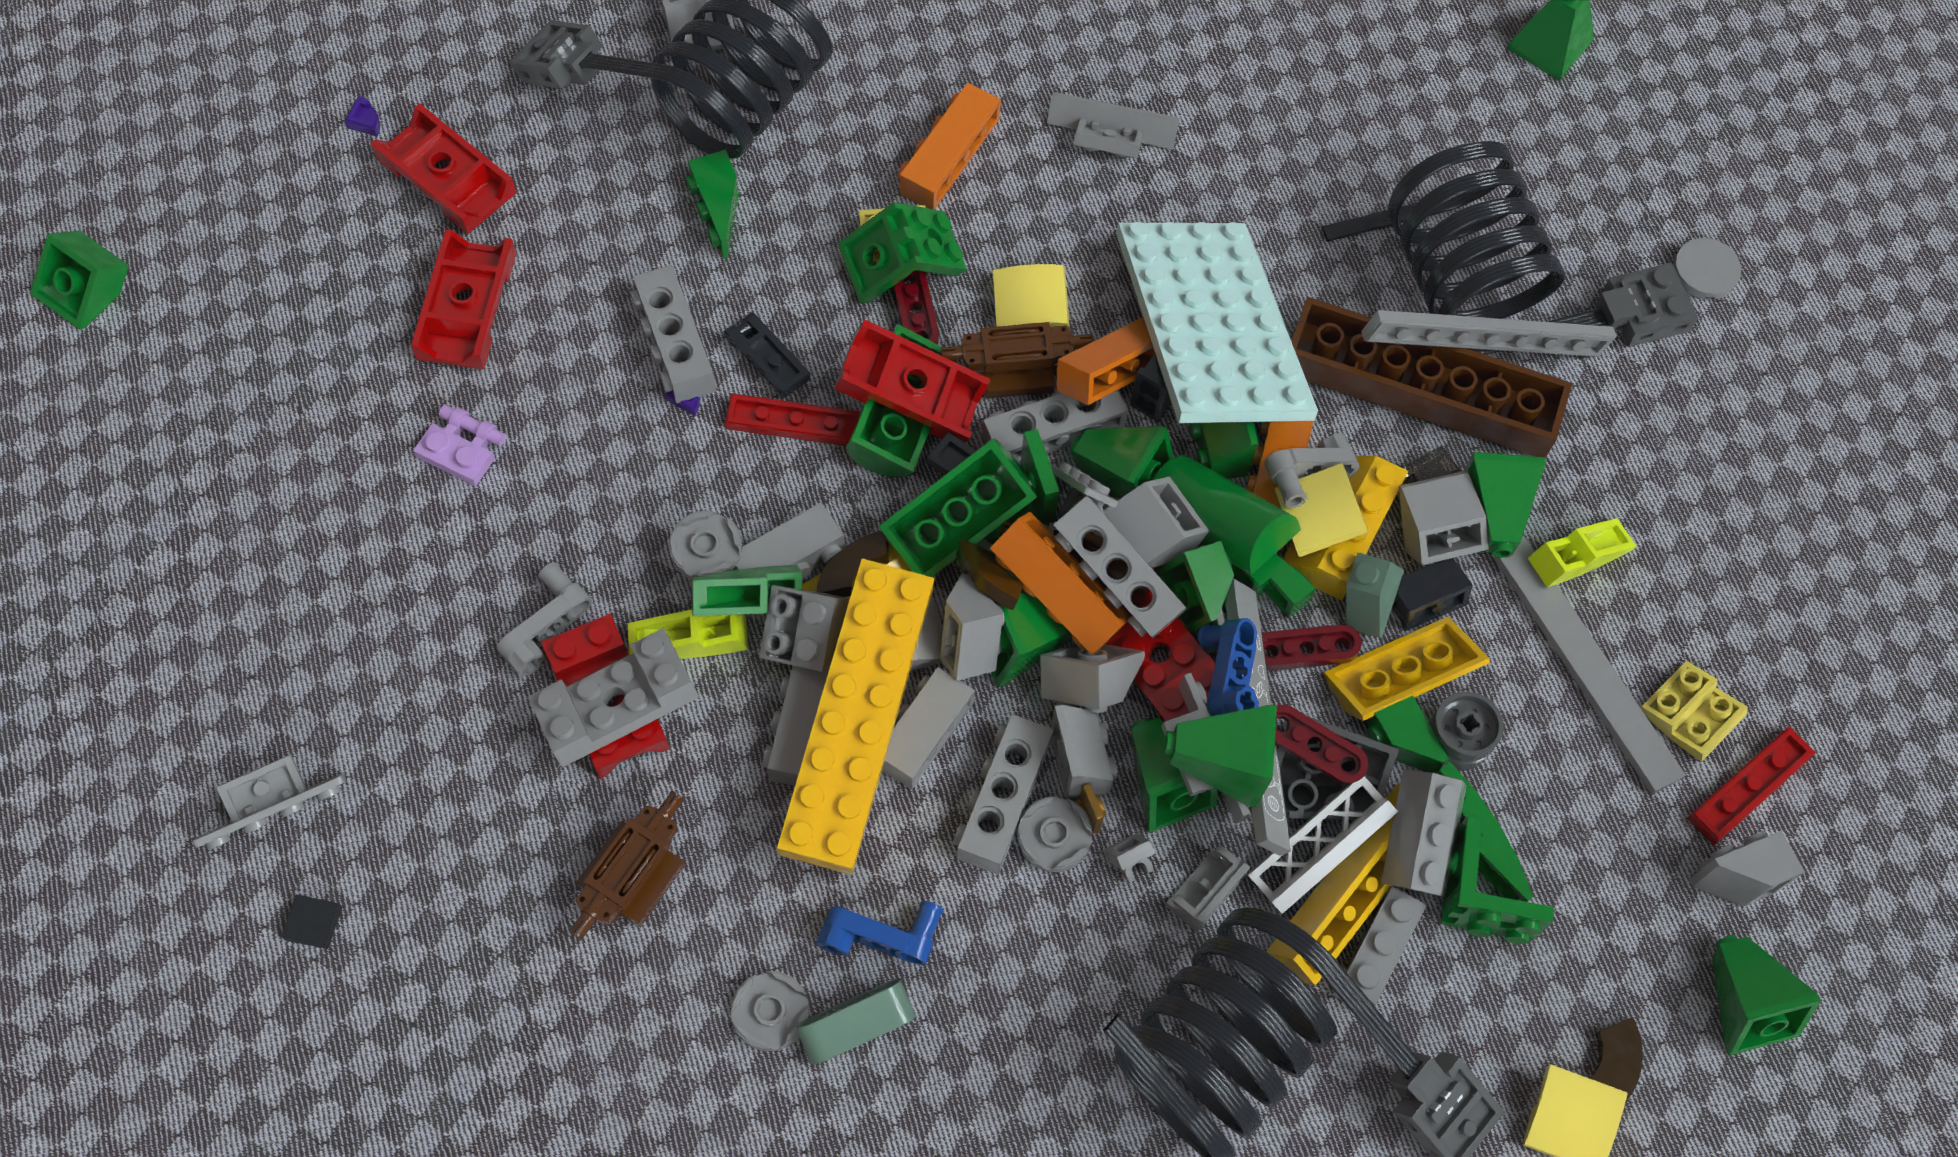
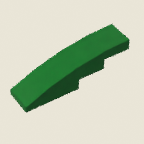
(1497, 858)

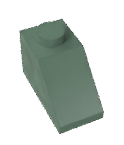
(1371, 593)

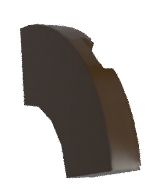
(842, 569)
(987, 574)
(1619, 1056)

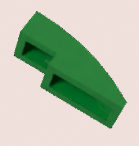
(1280, 582)
(741, 590)

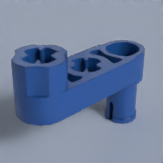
(1233, 665)
(845, 927)

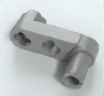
(1290, 465)
(522, 643)

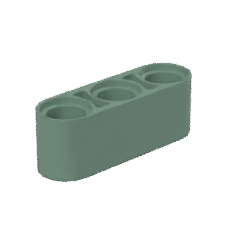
(855, 1021)

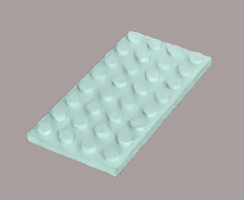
(1214, 323)

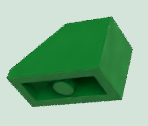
(1409, 731)

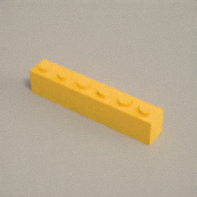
(1341, 901)

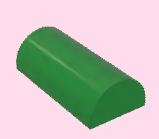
(888, 439)
(959, 506)
(1238, 518)

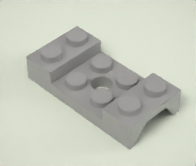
(578, 715)

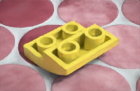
(1031, 295)
(1328, 513)
(1694, 711)
(1574, 1116)

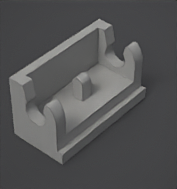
(1207, 887)

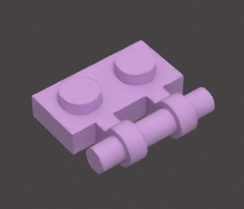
(455, 454)

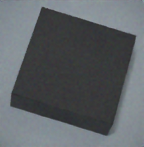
(311, 921)

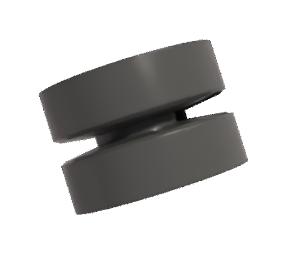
(1467, 728)

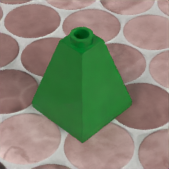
(1555, 36)
(1122, 456)
(1506, 492)
(1026, 636)
(1228, 751)
(1161, 784)
(1758, 996)

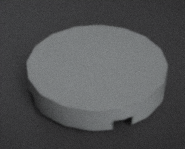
(1707, 268)
(705, 544)
(1059, 844)
(768, 1010)

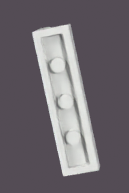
(1330, 855)

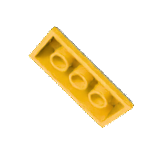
(1375, 490)

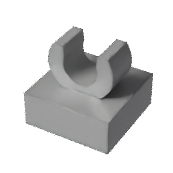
(1129, 852)

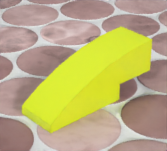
(1581, 551)
(695, 635)

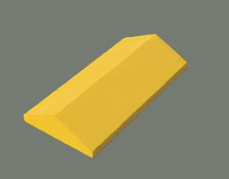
(1404, 668)

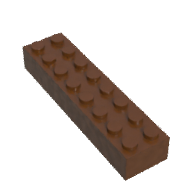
(1432, 382)

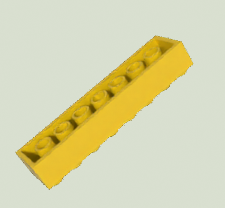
(856, 717)

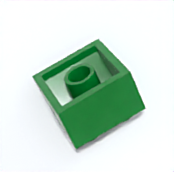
(77, 277)
(1225, 446)
(1200, 582)

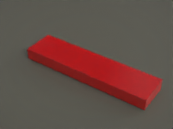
(790, 419)
(1751, 785)

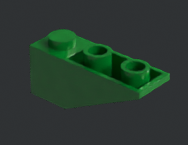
(717, 189)

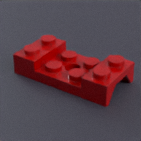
(465, 189)
(456, 329)
(878, 371)
(584, 652)
(1161, 680)

